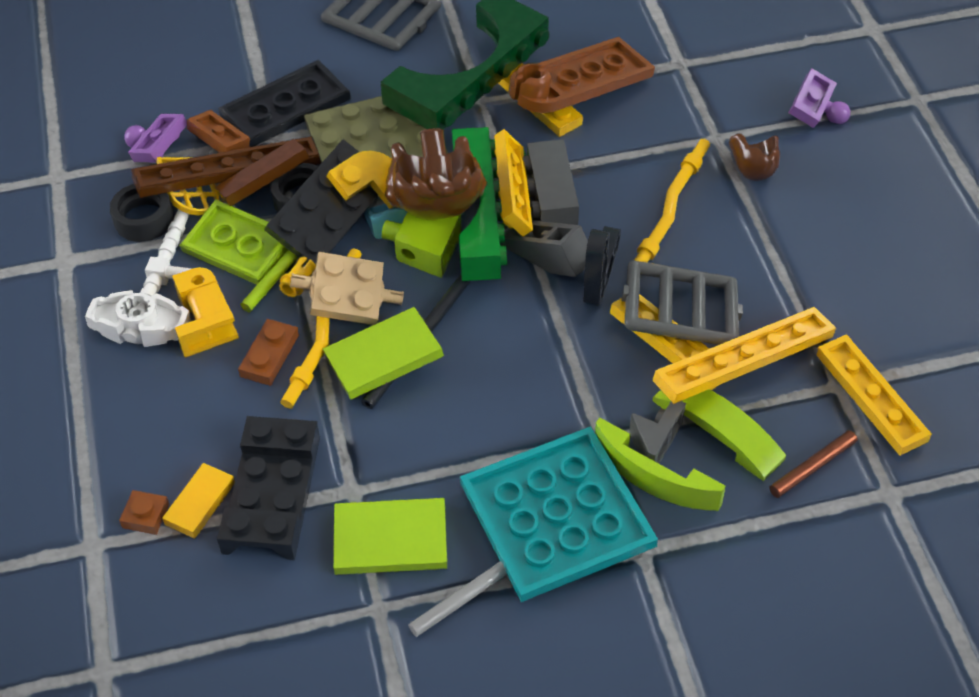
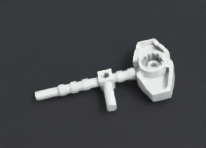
(144, 316)

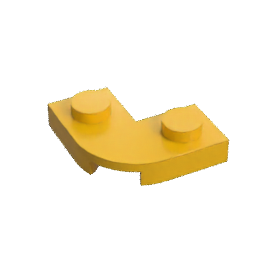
(361, 171)

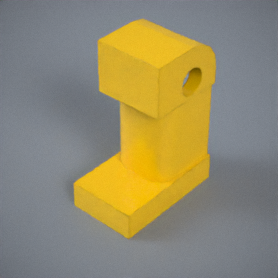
(211, 312)

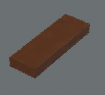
(262, 172)

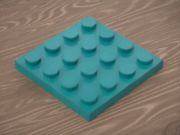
(557, 513)

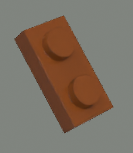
(217, 132)
(268, 352)

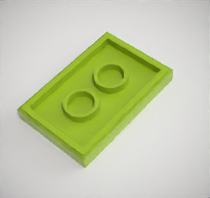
(233, 242)
(383, 352)
(390, 536)

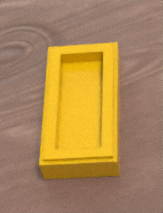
(198, 500)

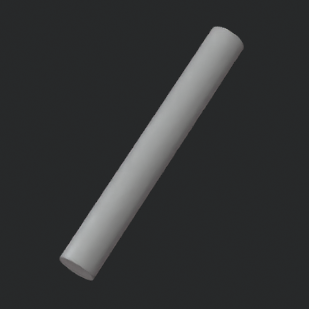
(457, 599)

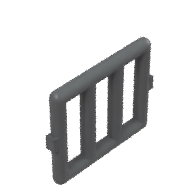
(376, 34)
(664, 325)

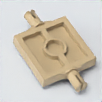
(346, 288)

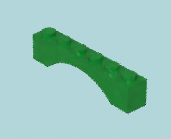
(480, 241)

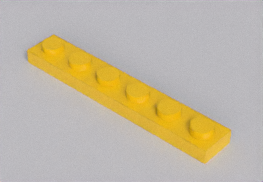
(743, 355)

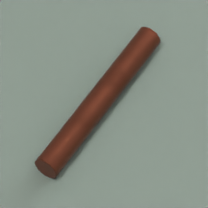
(813, 464)

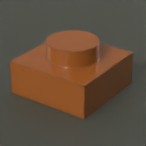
(144, 512)

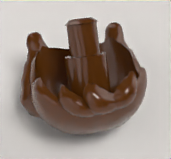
(438, 182)

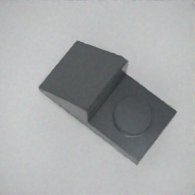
(656, 436)

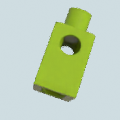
(423, 242)

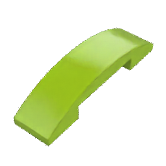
(734, 428)
(694, 492)

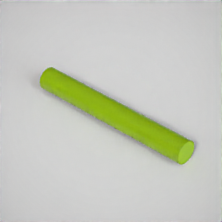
(268, 281)

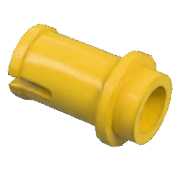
(298, 269)

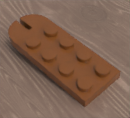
(578, 76)

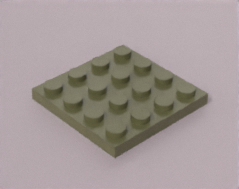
(365, 126)

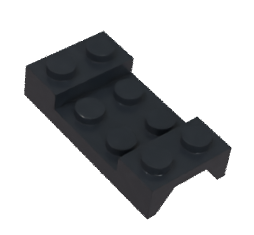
(270, 486)

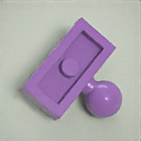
(814, 98)
(155, 141)

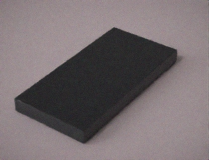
(285, 102)

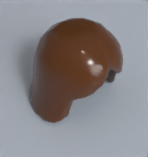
(755, 160)

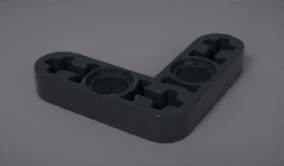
(599, 260)

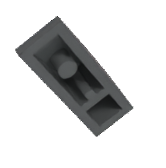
(551, 246)

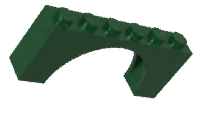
(441, 99)

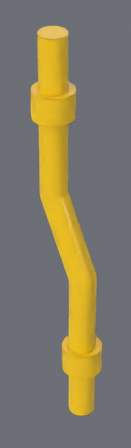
(689, 166)
(303, 374)

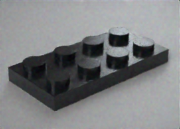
(317, 213)

